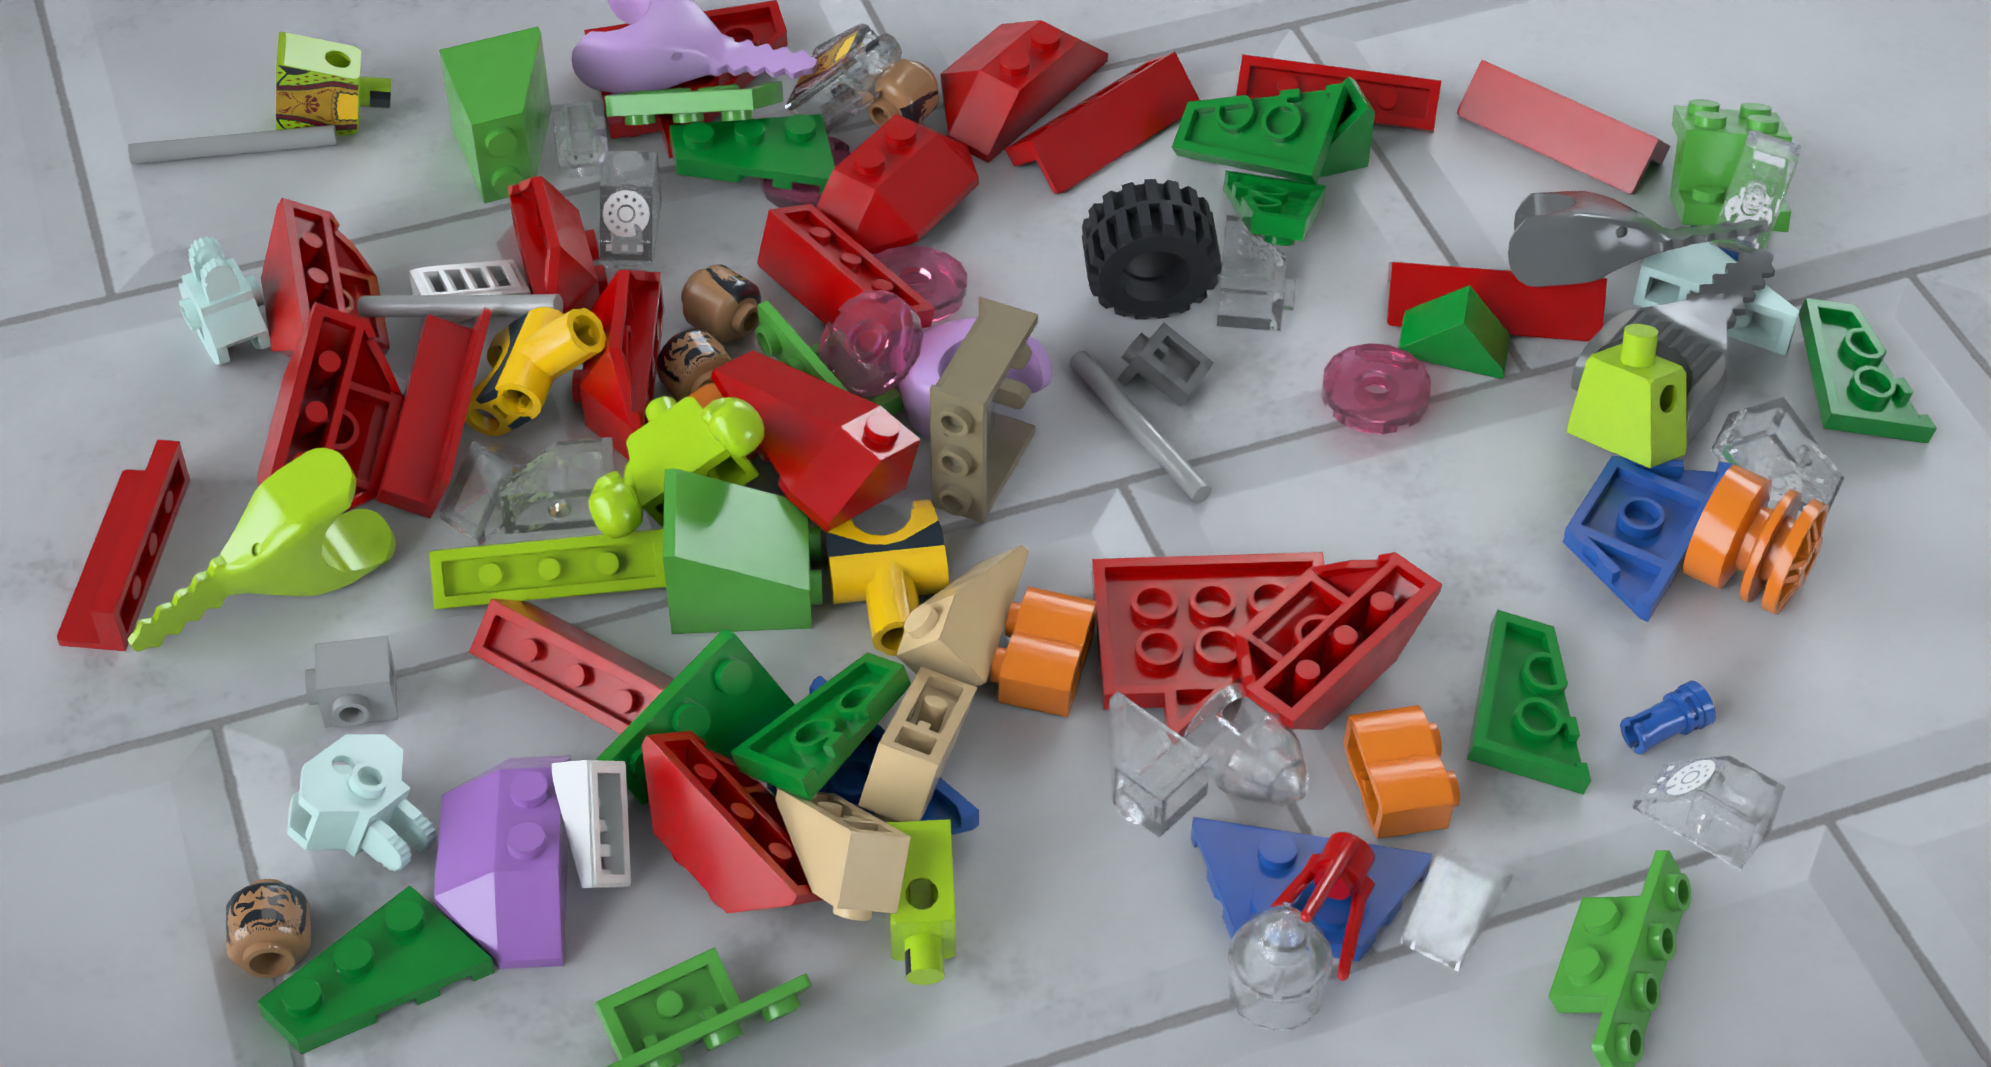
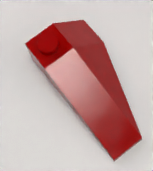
(825, 443)

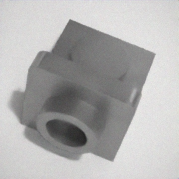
(1166, 363)

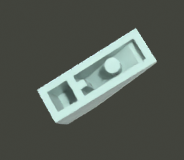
(1680, 271)

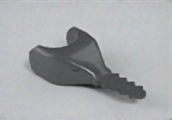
(1590, 235)
(1693, 332)

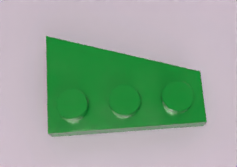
(1266, 134)
(767, 148)
(1274, 206)
(1852, 379)
(717, 696)
(1523, 708)
(824, 728)
(382, 962)

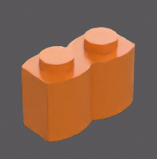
(1045, 651)
(1400, 771)

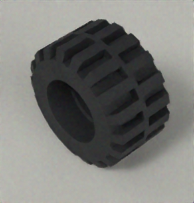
(1151, 249)

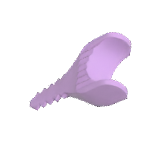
(672, 45)
(936, 352)

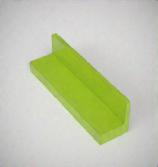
(547, 568)

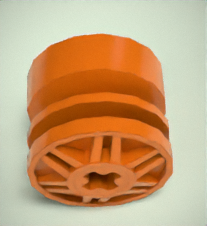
(1748, 536)

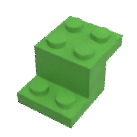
(1708, 154)

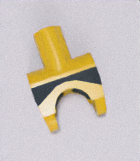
(532, 356)
(888, 571)

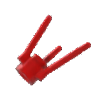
(1337, 874)

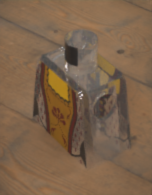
(855, 64)

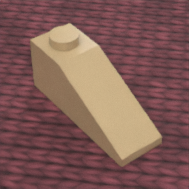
(964, 621)
(916, 747)
(846, 853)

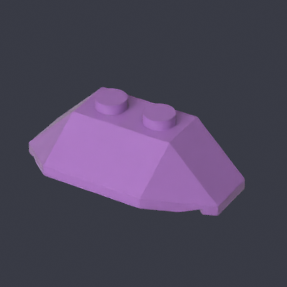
(506, 862)

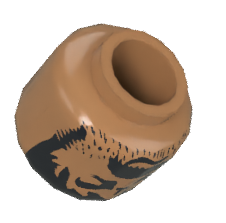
(907, 91)
(721, 303)
(689, 360)
(268, 928)

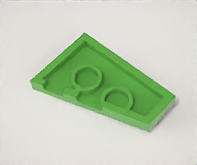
(689, 105)

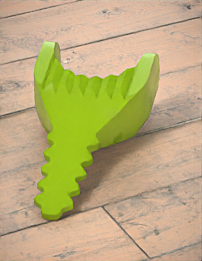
(284, 545)

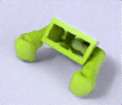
(680, 437)

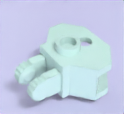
(221, 301)
(359, 803)

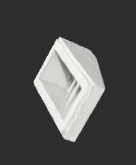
(466, 278)
(596, 819)

